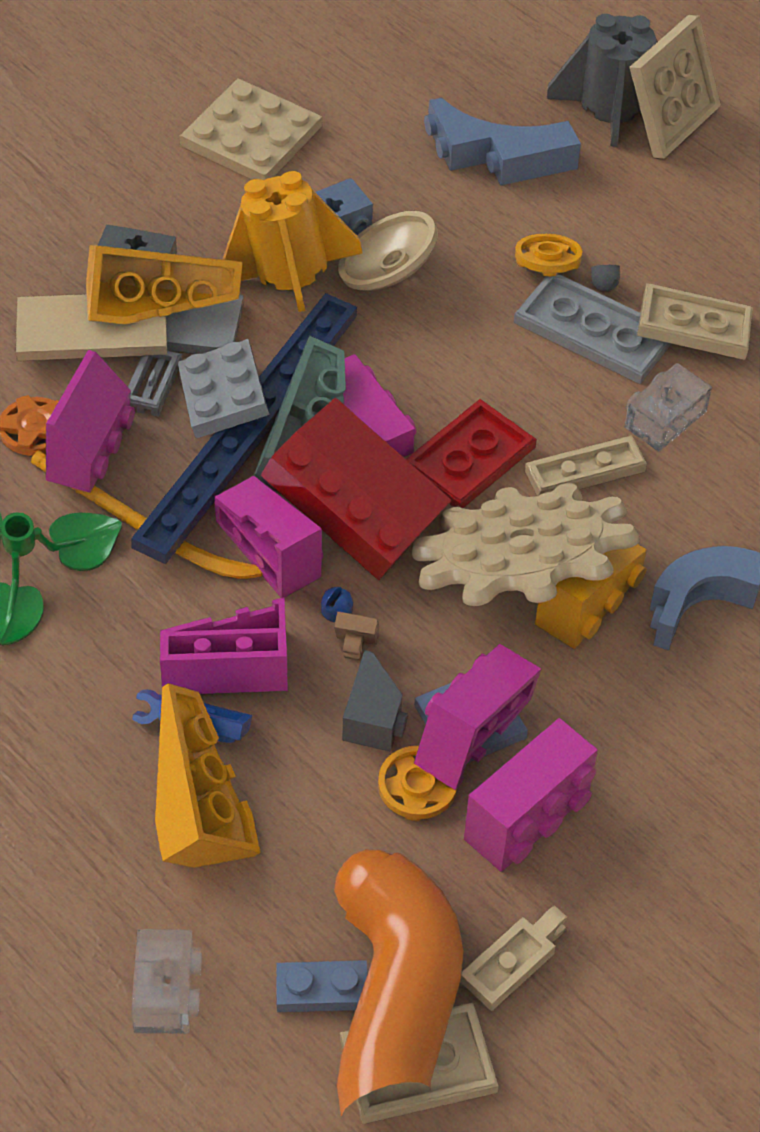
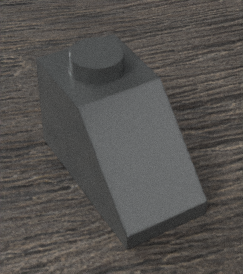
(374, 707)

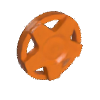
(27, 424)

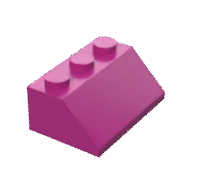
(87, 425)

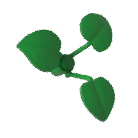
(83, 545)

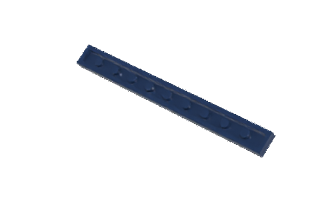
(230, 448)

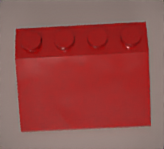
(355, 487)

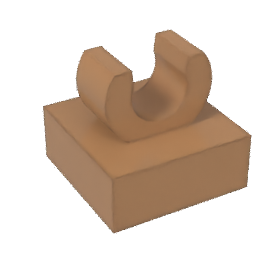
(355, 631)

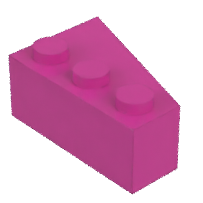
(271, 535)
(228, 654)
(472, 710)

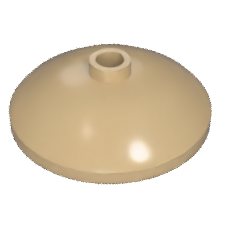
(391, 251)

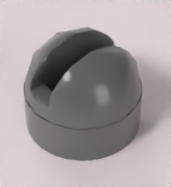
(605, 277)

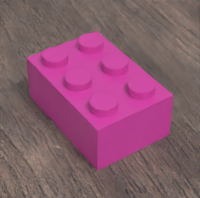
(530, 795)

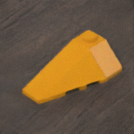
(141, 284)
(196, 804)

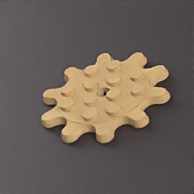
(524, 544)

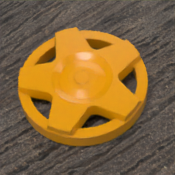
(548, 253)
(413, 787)

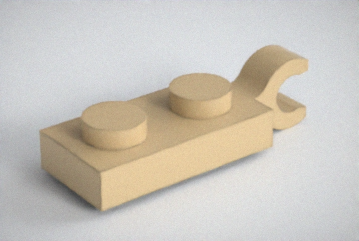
(513, 958)

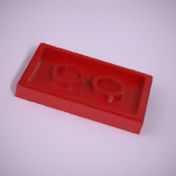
(472, 453)

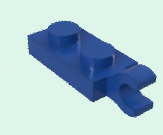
(227, 722)

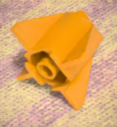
(287, 234)

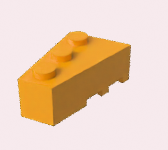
(583, 603)

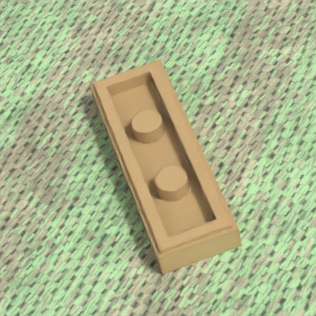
(587, 465)

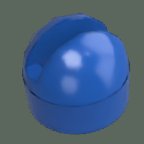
(343, 604)

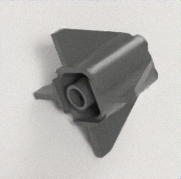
(601, 72)

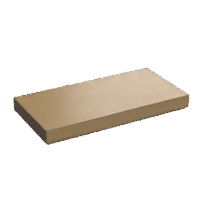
(61, 330)

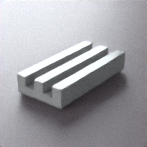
(145, 401)

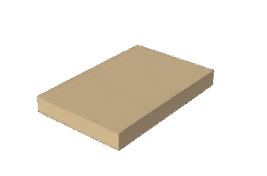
(695, 321)
(459, 1074)

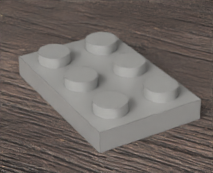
(222, 388)

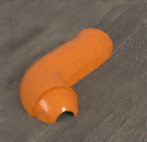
(409, 978)

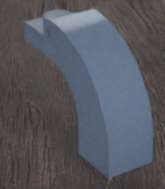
(699, 576)

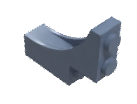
(508, 151)

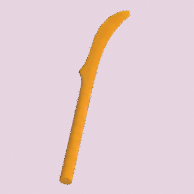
(186, 550)

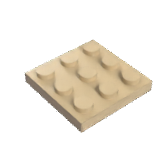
(675, 86)
(251, 131)

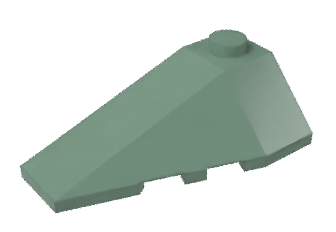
(313, 385)

